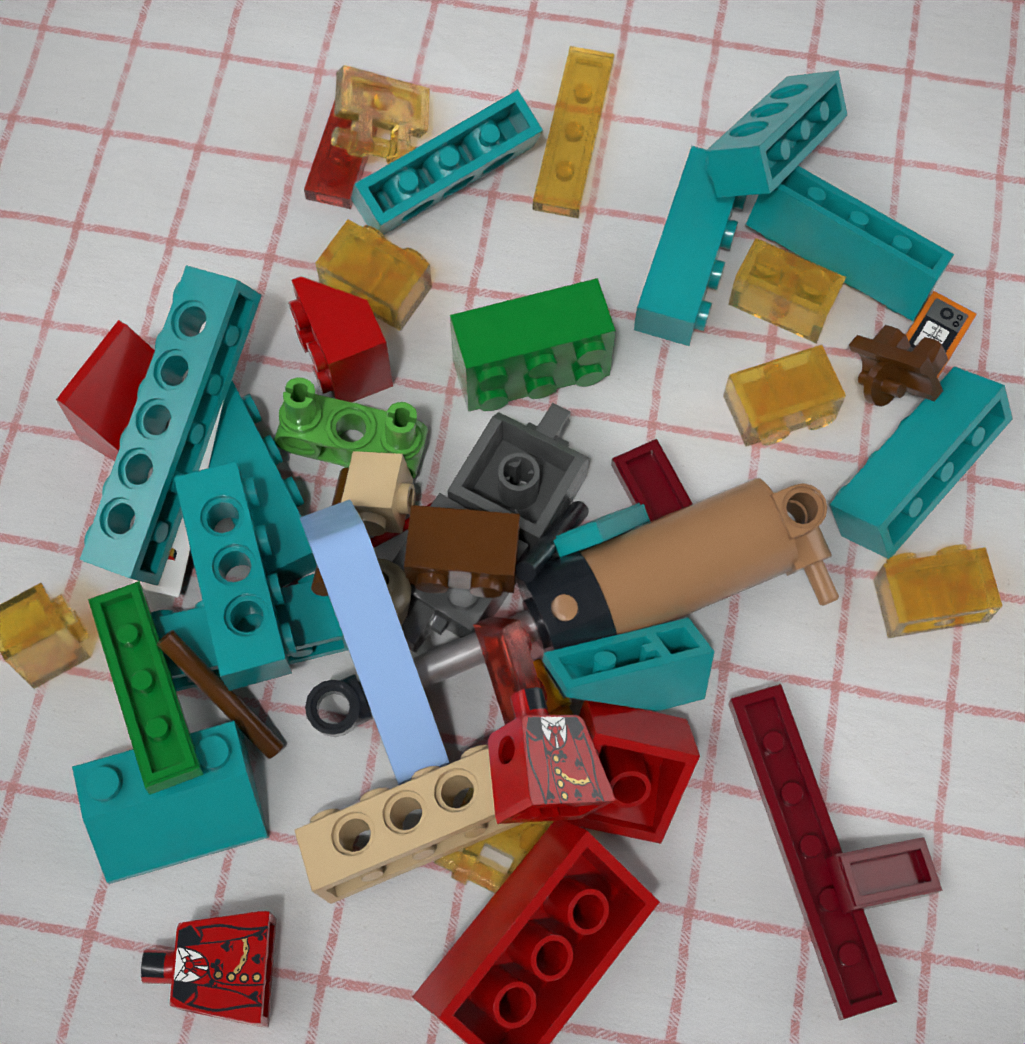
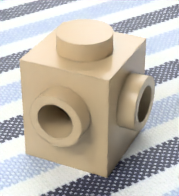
(380, 490)

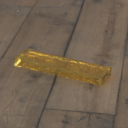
(573, 132)

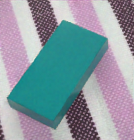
(601, 529)

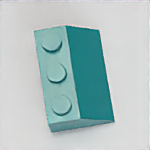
(178, 824)

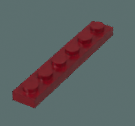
(805, 840)

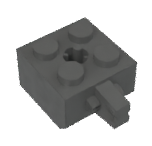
(526, 453)
(450, 610)

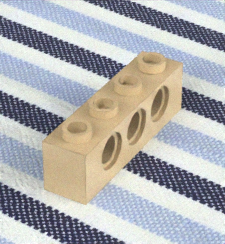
(391, 851)

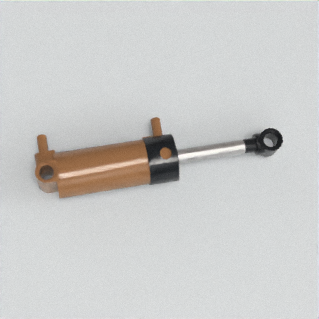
(642, 580)

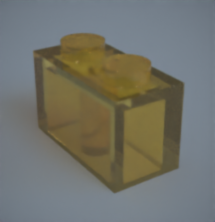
(372, 268)
(786, 290)
(784, 396)
(936, 591)
(41, 635)

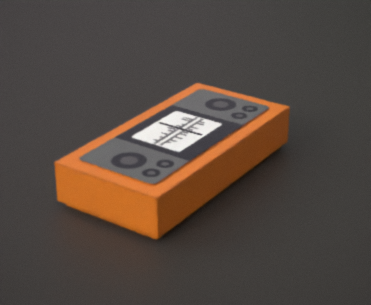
(941, 321)

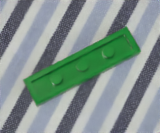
(145, 688)

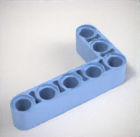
(375, 639)

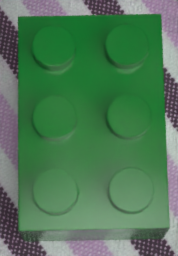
(532, 345)

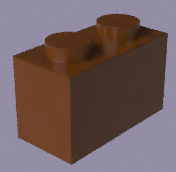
(462, 550)

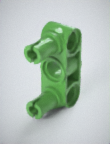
(314, 422)

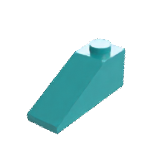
(637, 668)

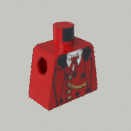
(544, 765)
(219, 967)

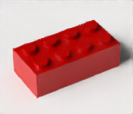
(538, 943)

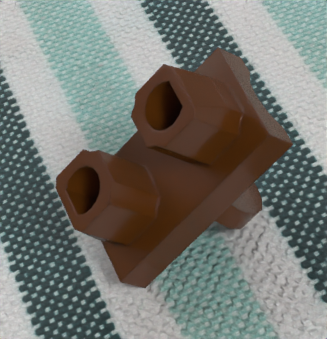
(893, 370)

